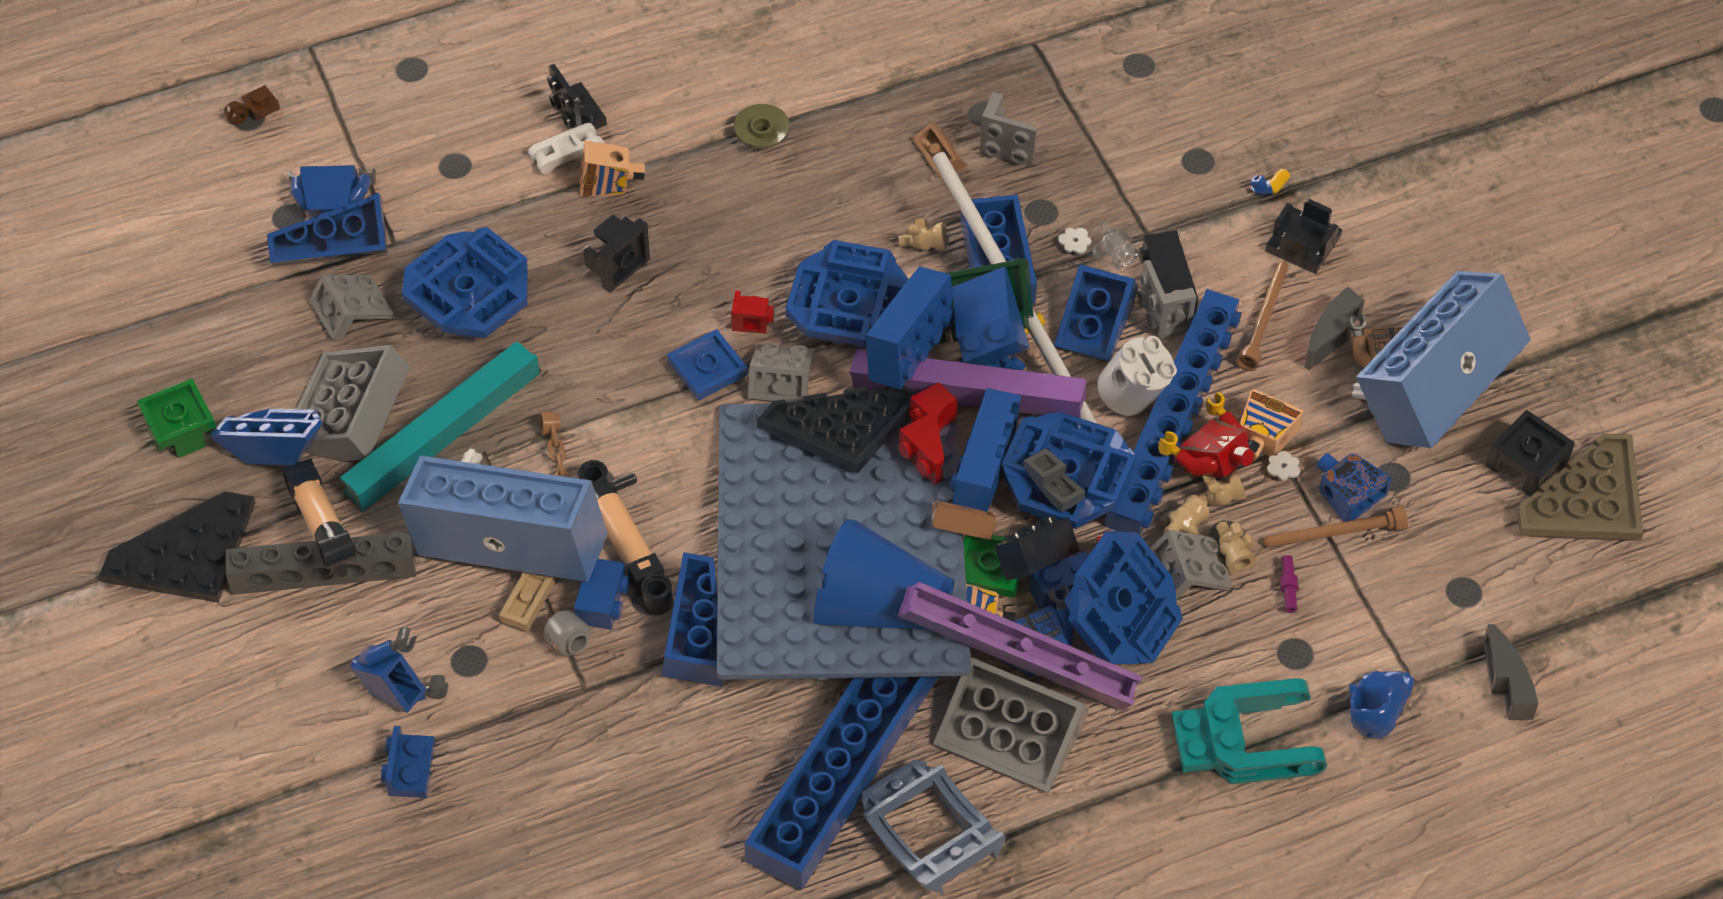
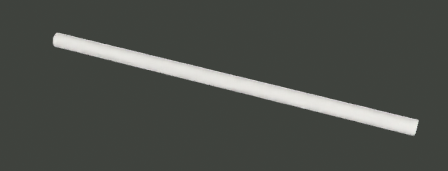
(995, 256)

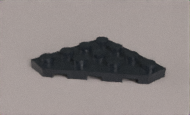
(840, 427)
(185, 552)

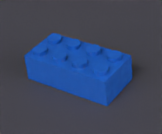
(1006, 225)
(909, 327)

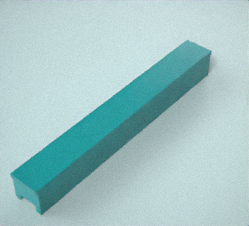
(440, 425)

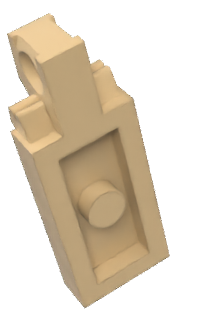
(526, 600)

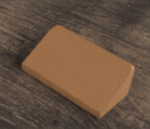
(933, 141)
(963, 519)

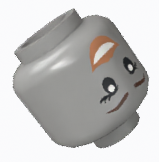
(567, 633)

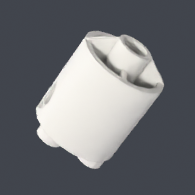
(1136, 376)

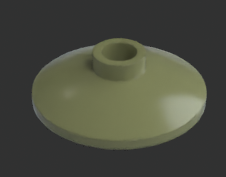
(761, 126)

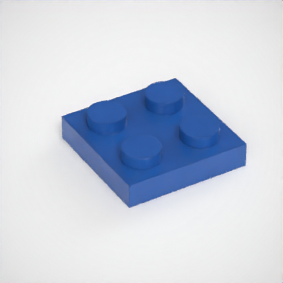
(707, 364)

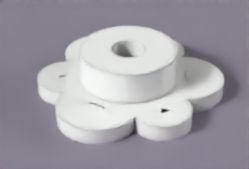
(1075, 240)
(1283, 466)

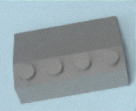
(353, 399)
(1011, 725)

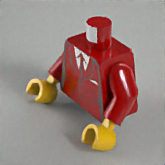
(1215, 447)

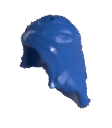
(1379, 702)

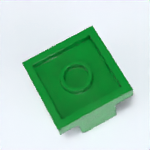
(177, 417)
(984, 567)

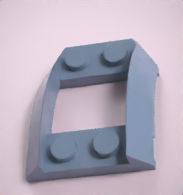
(951, 858)

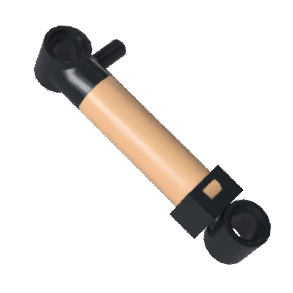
(311, 499)
(642, 566)

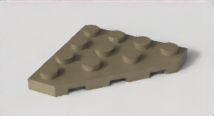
(1590, 496)

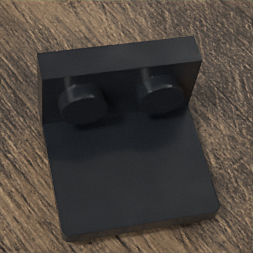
(573, 102)

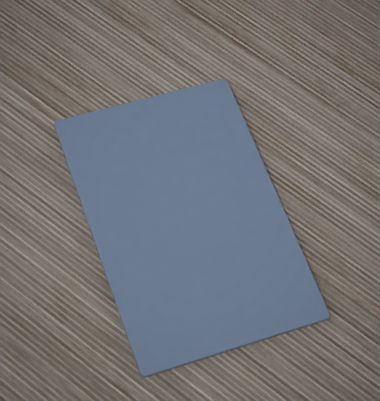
(773, 540)

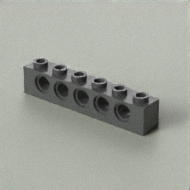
(302, 567)

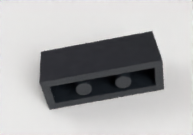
(1168, 261)
(1036, 547)

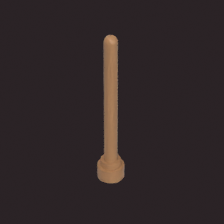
(1250, 355)
(1394, 518)

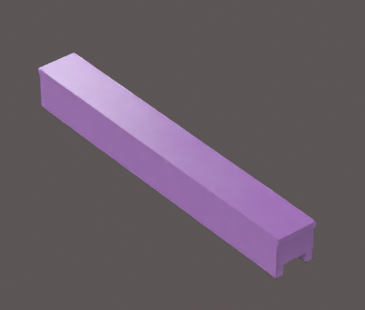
(968, 384)
(1019, 645)

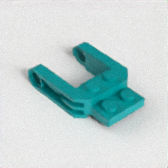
(1215, 738)

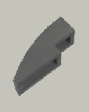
(1331, 327)
(1509, 675)

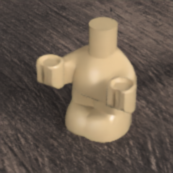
(925, 238)
(1223, 491)
(1187, 516)
(1235, 548)

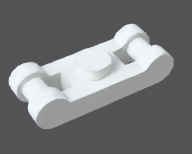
(563, 146)

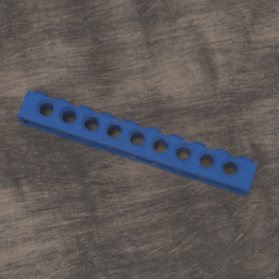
(1194, 364)

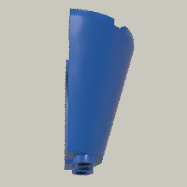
(869, 580)

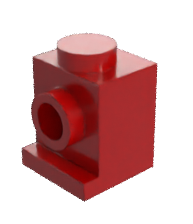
(751, 313)

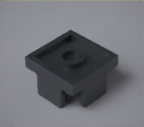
(1304, 236)
(623, 255)

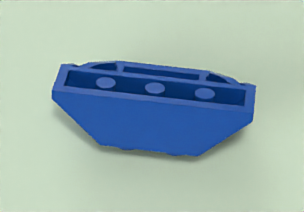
(269, 435)

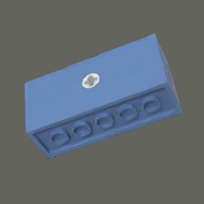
(1443, 359)
(503, 517)

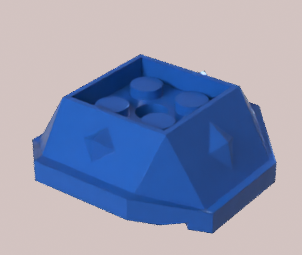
(468, 283)
(843, 291)
(1092, 456)
(1124, 601)

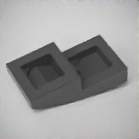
(1050, 478)

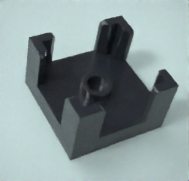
(1531, 449)

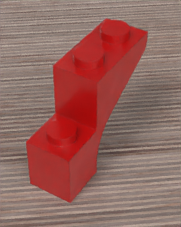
(921, 439)

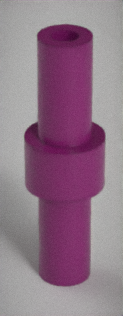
(1289, 584)

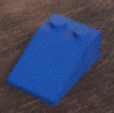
(1096, 313)
(988, 319)

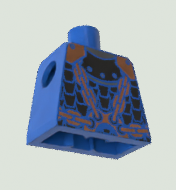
(1352, 485)

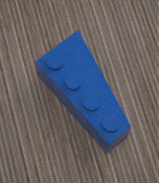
(340, 233)
(985, 450)
(693, 625)

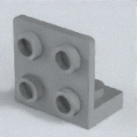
(1006, 137)
(346, 298)
(1166, 313)
(779, 372)
(1192, 561)

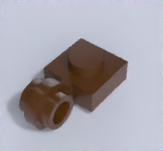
(257, 103)

